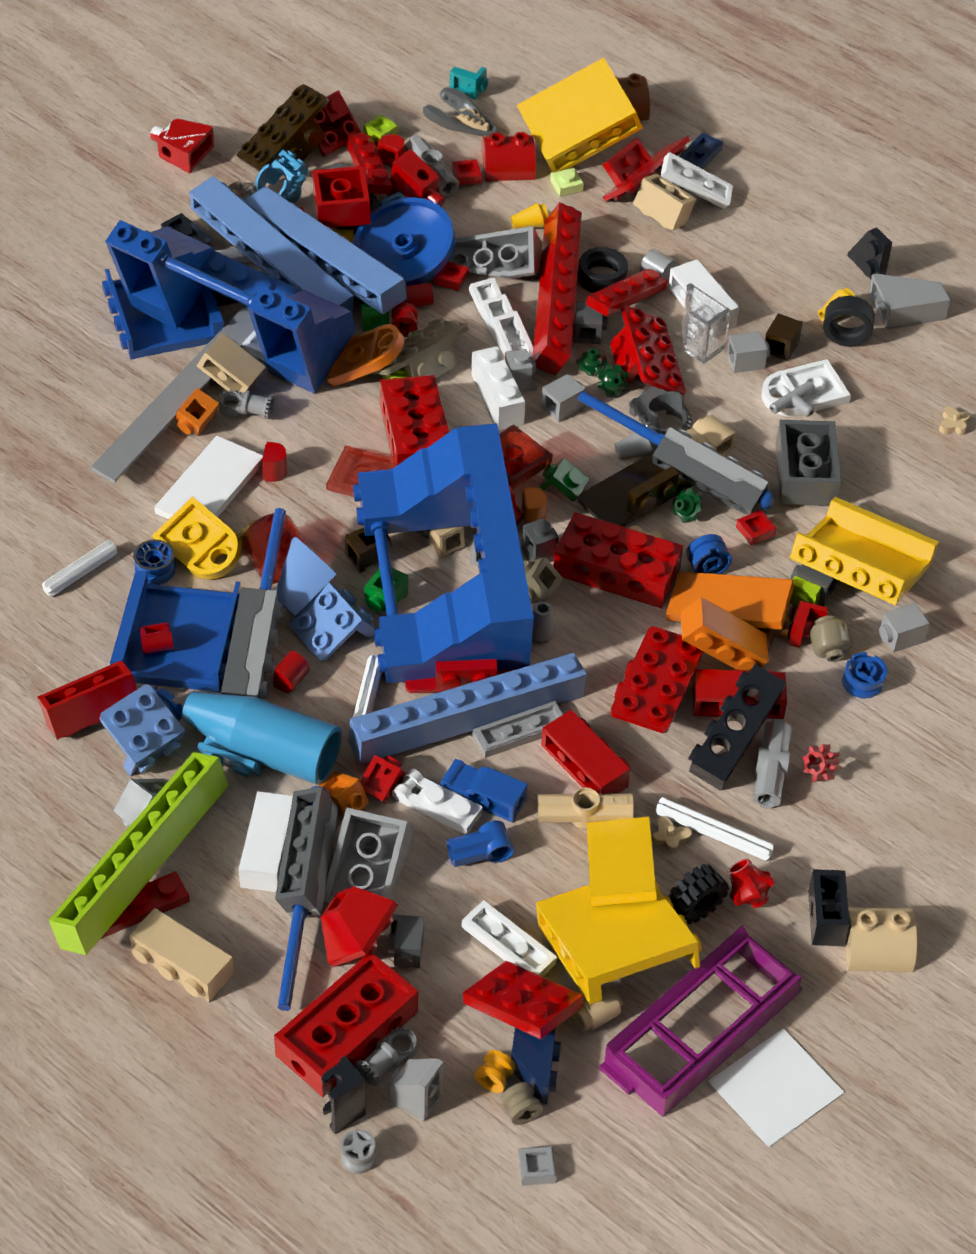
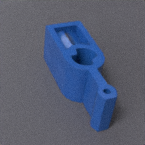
(487, 787)

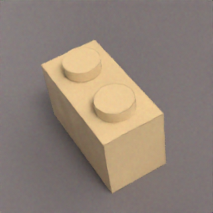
(664, 202)
(230, 365)

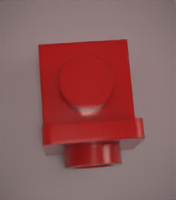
(804, 620)
(382, 777)

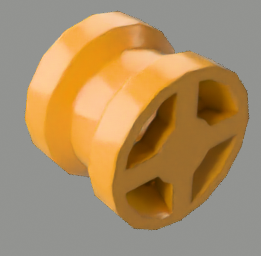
(495, 1071)

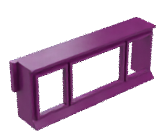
(632, 1077)

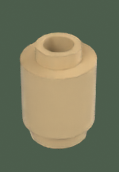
(599, 1013)

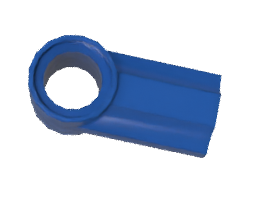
(488, 843)

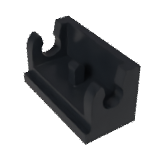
(348, 1098)

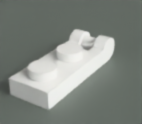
(437, 802)

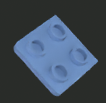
(330, 621)
(143, 729)

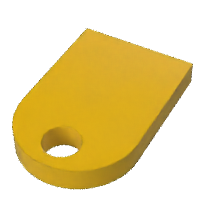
(198, 539)

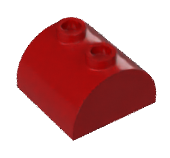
(509, 157)

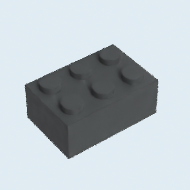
(807, 462)

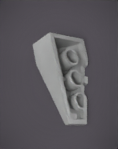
(500, 253)

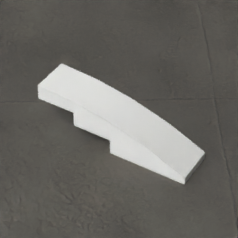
(499, 317)

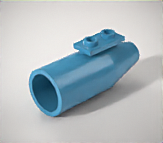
(258, 732)

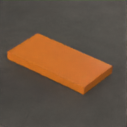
(752, 599)

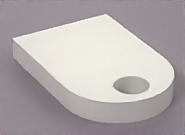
(827, 391)

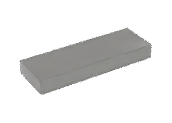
(515, 729)

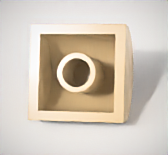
(881, 939)

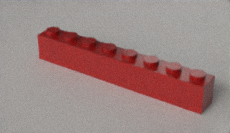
(557, 289)

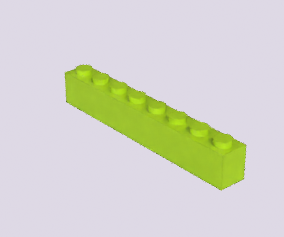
(138, 854)

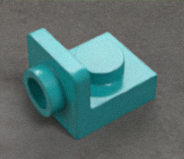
(468, 82)

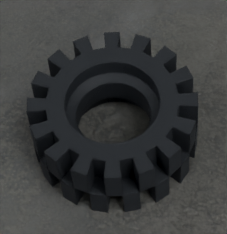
(698, 893)

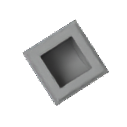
(659, 262)

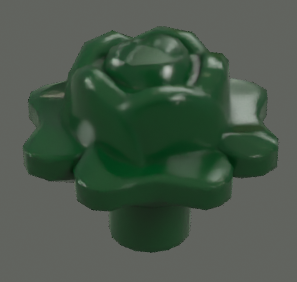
(592, 362)
(613, 380)
(687, 505)

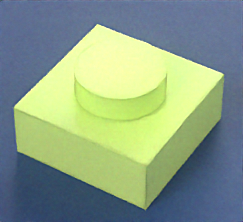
(567, 182)

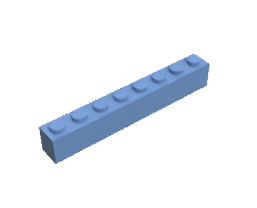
(264, 243)
(347, 263)
(465, 708)

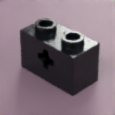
(828, 907)

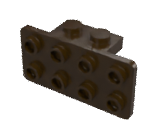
(288, 129)
(632, 492)

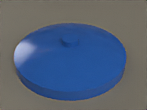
(409, 238)

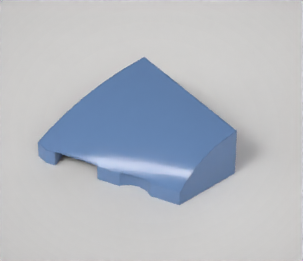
(301, 577)

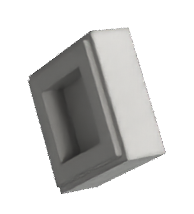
(537, 1165)

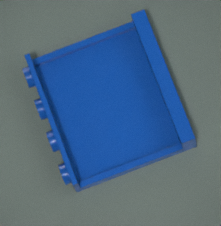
(149, 336)
(199, 628)

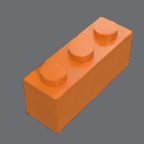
(723, 635)

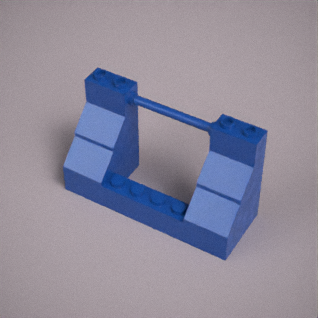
(169, 270)
(447, 486)

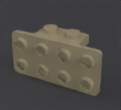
(428, 350)

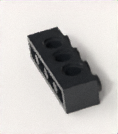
(717, 768)

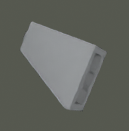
(908, 300)

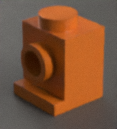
(196, 405)

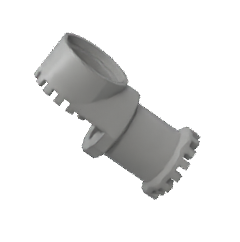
(246, 402)
(386, 1056)

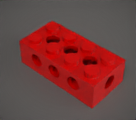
(411, 397)
(618, 560)
(346, 1021)

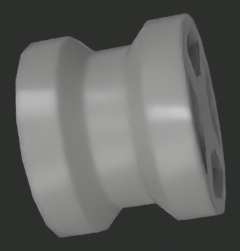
(362, 1144)

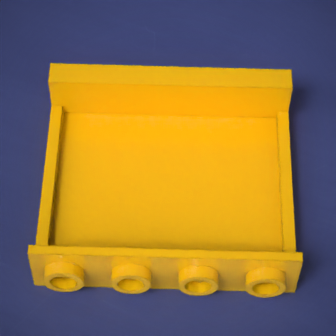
(580, 116)
(865, 551)
(614, 939)

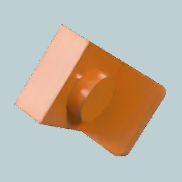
(345, 791)

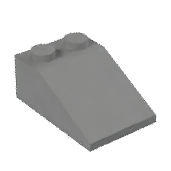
(369, 854)

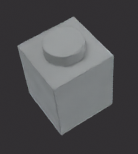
(747, 351)
(561, 397)
(903, 627)

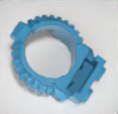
(295, 174)

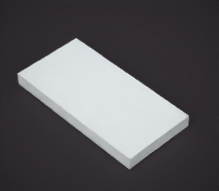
(212, 478)

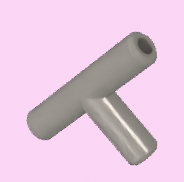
(795, 399)

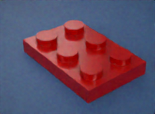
(523, 999)

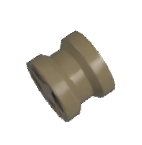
(521, 1103)

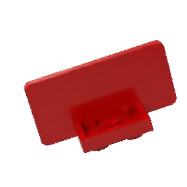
(634, 163)
(647, 349)
(455, 674)
(656, 680)

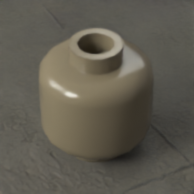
(830, 638)

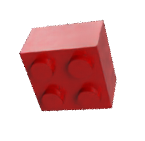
(341, 196)

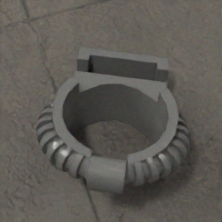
(658, 400)

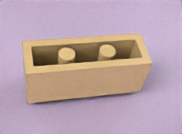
(181, 955)

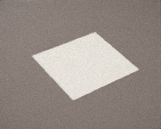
(776, 1087)

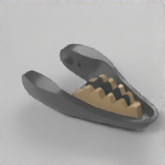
(468, 116)

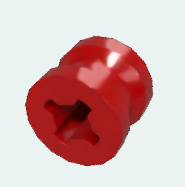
(405, 318)

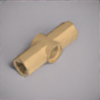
(583, 807)

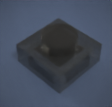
(242, 189)

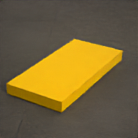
(620, 861)

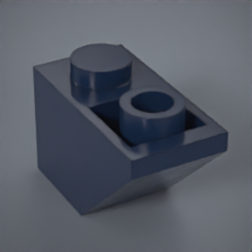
(534, 1061)

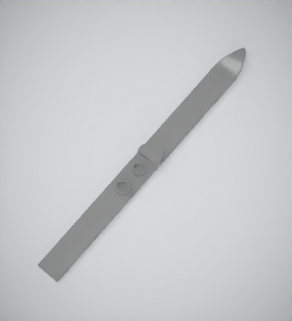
(163, 409)

